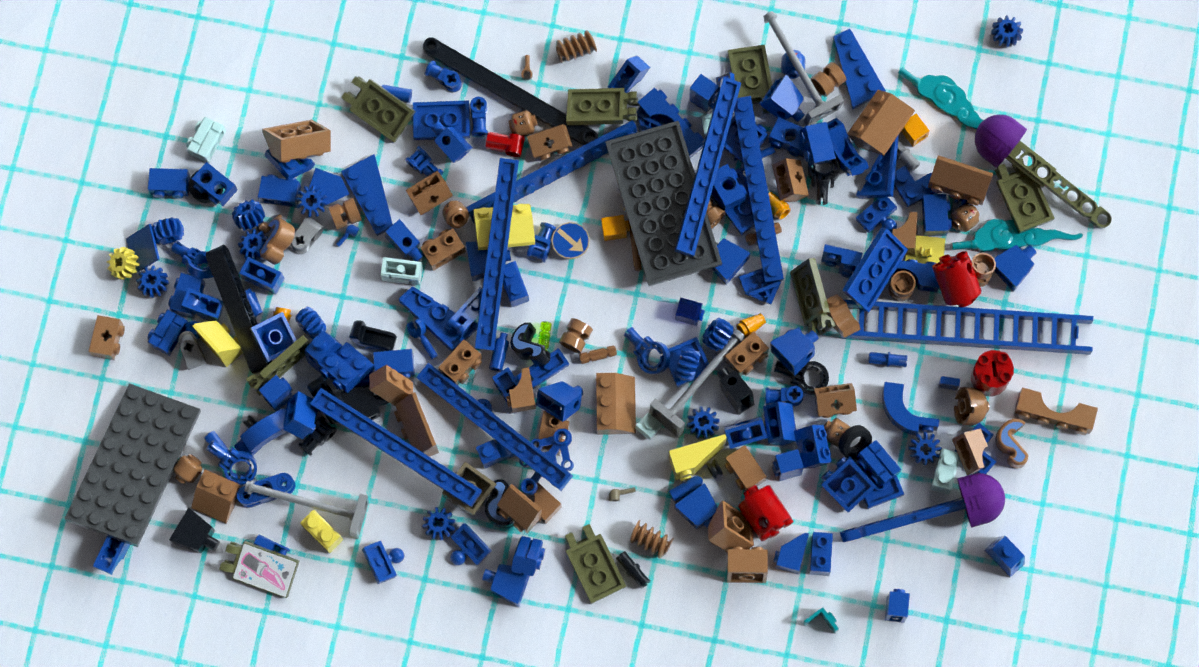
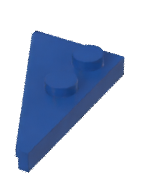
(882, 175)

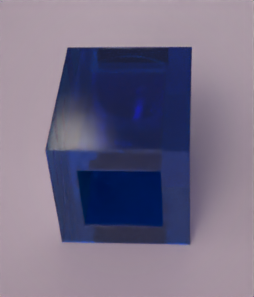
(689, 311)

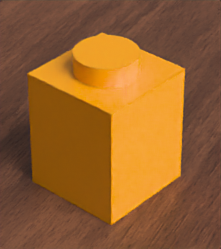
(915, 130)
(615, 227)

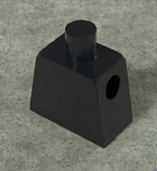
(736, 390)
(364, 402)
(194, 533)

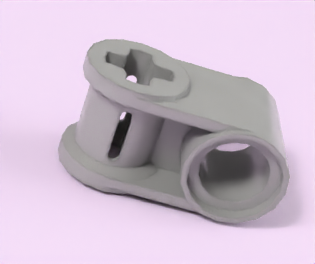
(308, 233)
(191, 352)

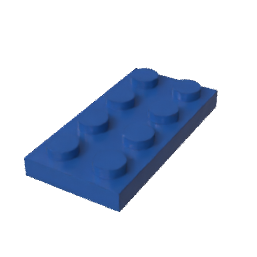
(875, 269)

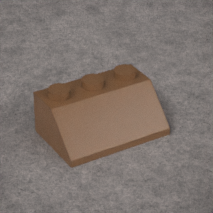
(880, 122)
(297, 140)
(960, 181)
(615, 404)
(415, 425)

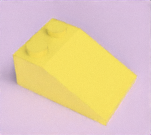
(219, 341)
(691, 458)

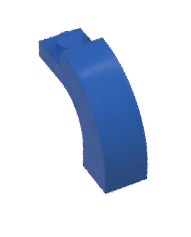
(849, 159)
(898, 414)
(262, 432)

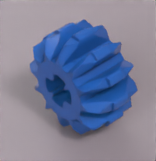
(1001, 26)
(307, 196)
(248, 215)
(168, 231)
(250, 239)
(159, 278)
(310, 322)
(717, 334)
(687, 364)
(710, 424)
(930, 443)
(442, 516)

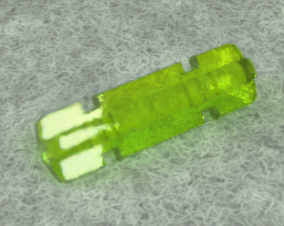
(544, 335)

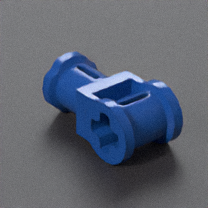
(443, 76)
(479, 117)
(421, 162)
(542, 242)
(784, 395)

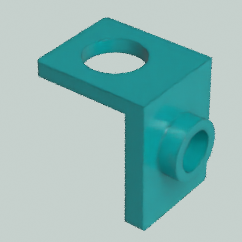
(828, 617)

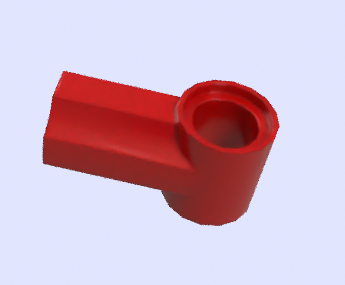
(510, 144)

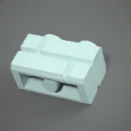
(206, 139)
(401, 271)
(945, 471)

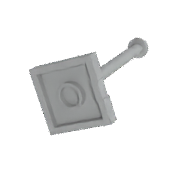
(822, 108)
(668, 416)
(356, 515)

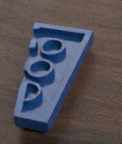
(861, 78)
(369, 192)
(435, 317)

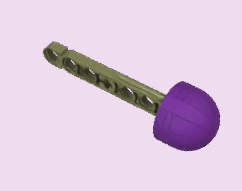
(1000, 138)

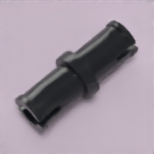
(633, 569)

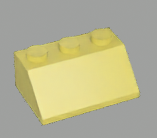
(521, 226)

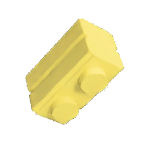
(321, 531)

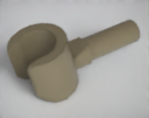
(614, 494)

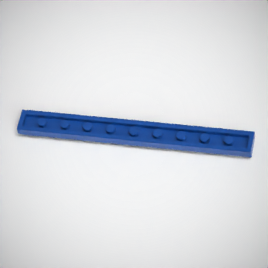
(559, 167)
(707, 167)
(758, 190)
(496, 254)
(495, 427)
(396, 447)

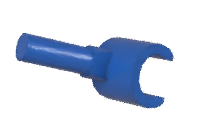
(351, 230)

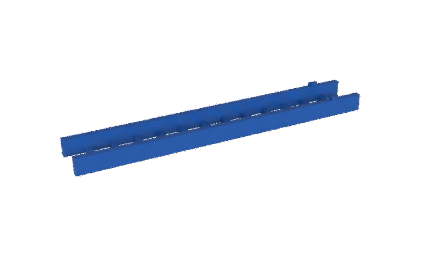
(976, 342)

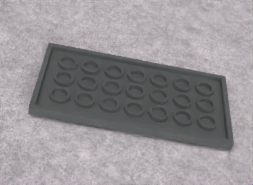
(655, 190)
(133, 465)

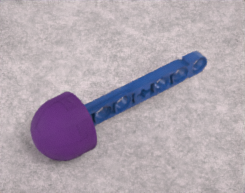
(981, 498)

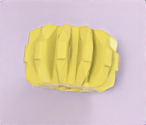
(122, 263)

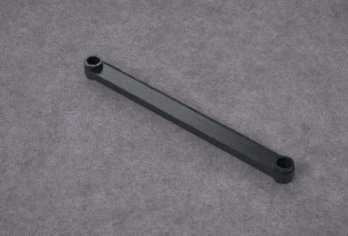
(505, 89)

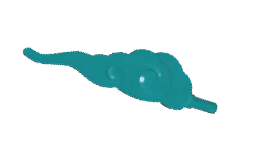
(945, 96)
(1003, 235)

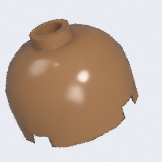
(971, 406)

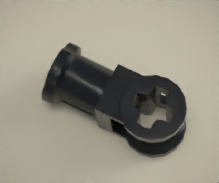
(318, 436)

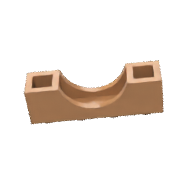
(1032, 406)

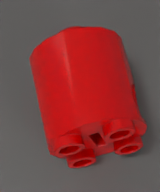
(957, 279)
(992, 372)
(764, 512)

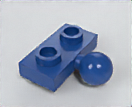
(877, 214)
(470, 545)
(381, 562)

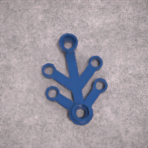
(557, 445)

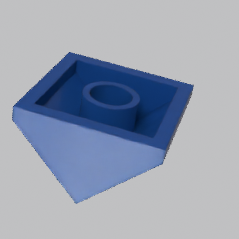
(273, 336)

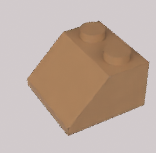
(215, 496)
(519, 509)
(730, 528)
(747, 565)

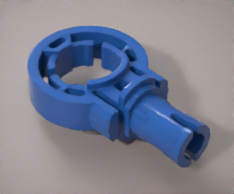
(192, 258)
(644, 347)
(234, 456)

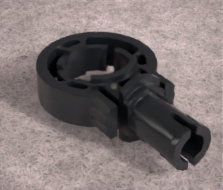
(823, 180)
(780, 368)

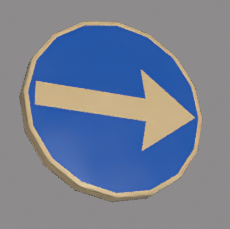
(570, 240)

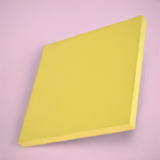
(927, 249)

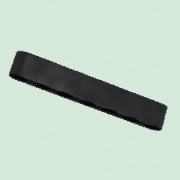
(236, 305)

